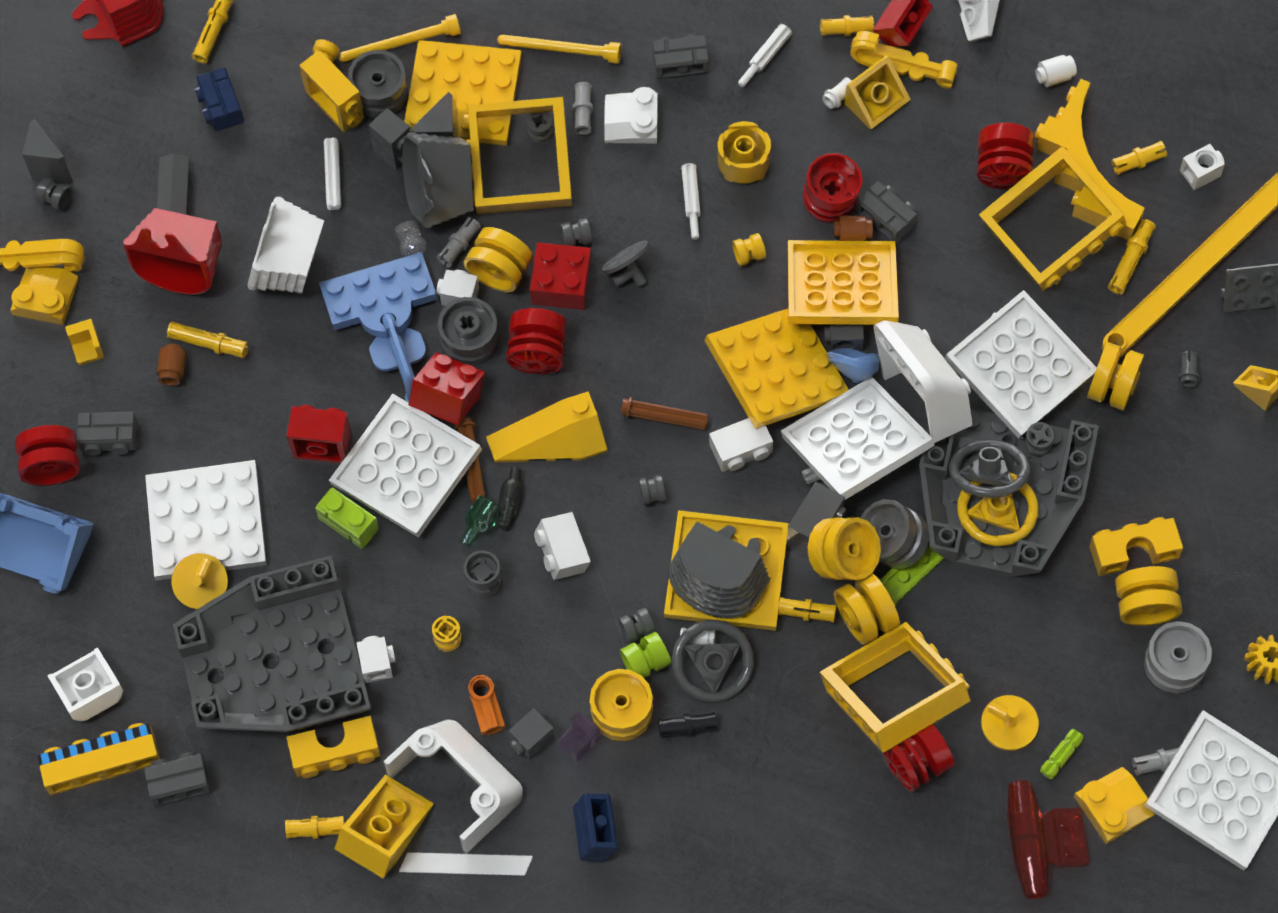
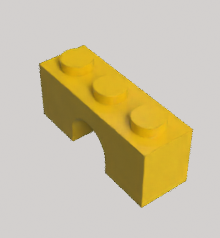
(1157, 537)
(357, 746)

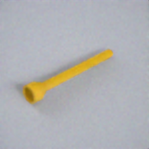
(449, 27)
(609, 52)

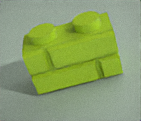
(347, 518)

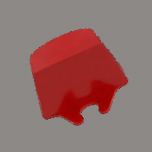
(121, 19)
(175, 251)

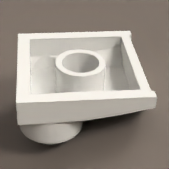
(631, 117)
(87, 686)

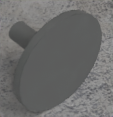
(627, 258)

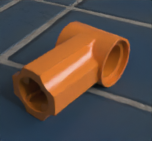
(486, 706)

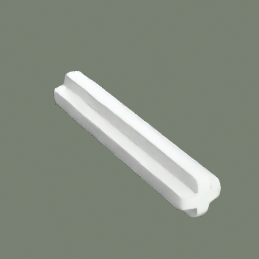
(332, 174)

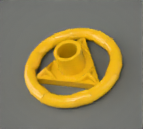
(999, 513)

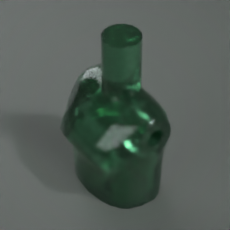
(479, 518)

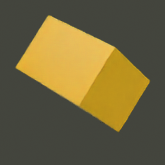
(1259, 385)

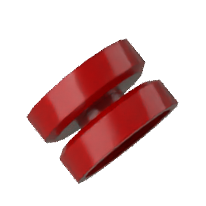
(47, 455)

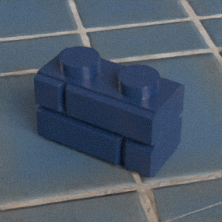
(219, 98)
(595, 827)

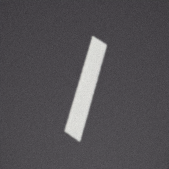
(465, 864)

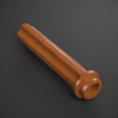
(664, 414)
(473, 474)

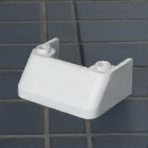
(910, 352)
(498, 788)

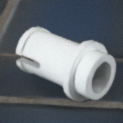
(833, 97)
(705, 637)

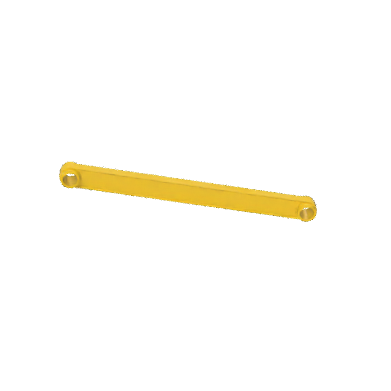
(1195, 267)

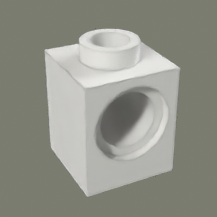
(1197, 175)

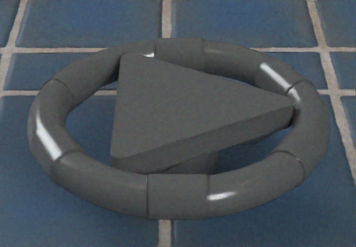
(989, 469)
(712, 661)

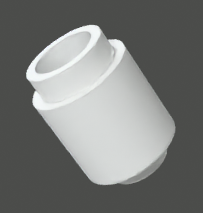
(1056, 70)

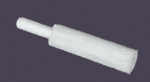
(766, 53)
(691, 197)

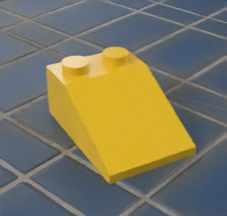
(383, 826)

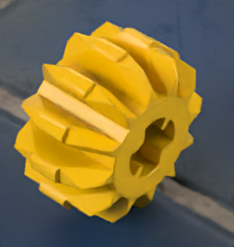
(1259, 663)

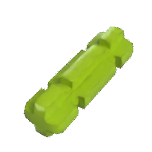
(1061, 754)

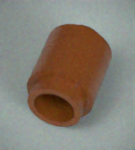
(853, 228)
(171, 364)

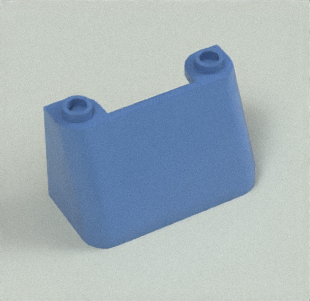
(41, 542)

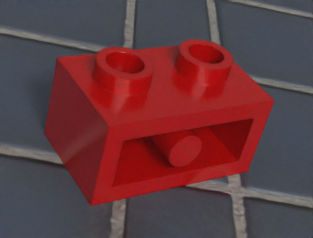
(902, 21)

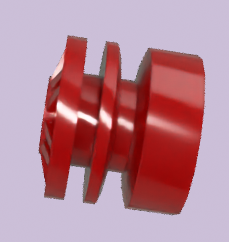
(1004, 154)
(836, 175)
(536, 341)
(916, 754)

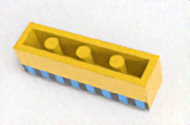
(98, 758)

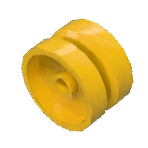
(498, 259)
(1115, 376)
(844, 548)
(1148, 596)
(866, 608)
(606, 701)

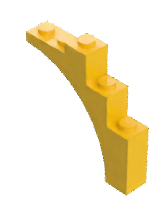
(1067, 132)

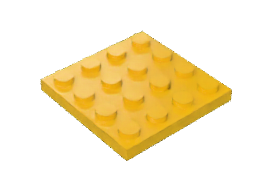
(472, 78)
(842, 282)
(775, 367)
(772, 547)

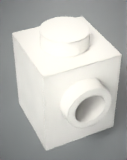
(457, 285)
(375, 658)

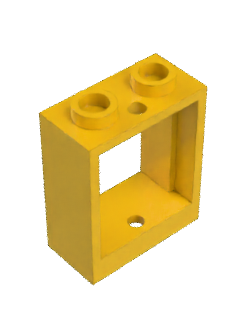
(332, 91)

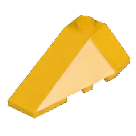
(556, 432)

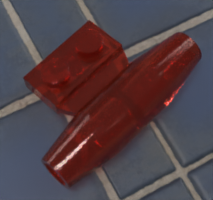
(1042, 839)

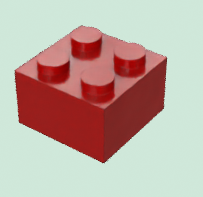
(560, 276)
(446, 388)
(319, 434)

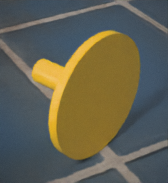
(199, 580)
(1009, 723)

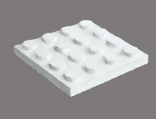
(1021, 364)
(857, 438)
(405, 465)
(207, 513)
(1219, 790)

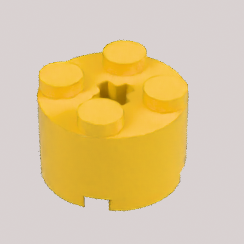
(744, 153)

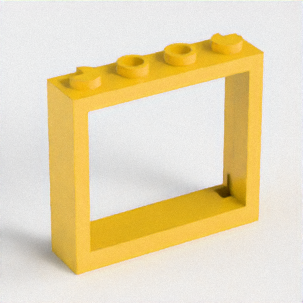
(1027, 187)
(519, 202)
(875, 655)

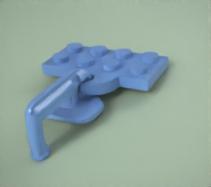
(384, 297)

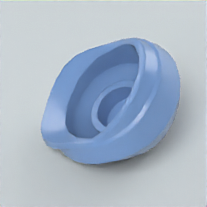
(854, 364)

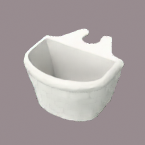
(285, 248)

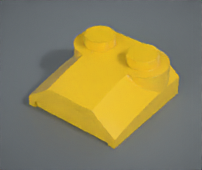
(44, 294)
(1114, 804)

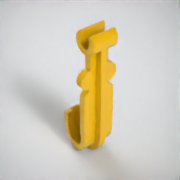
(868, 51)
(43, 253)

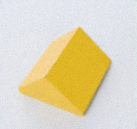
(876, 93)

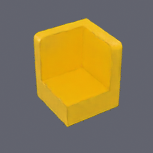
(84, 342)

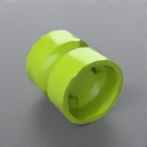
(646, 656)

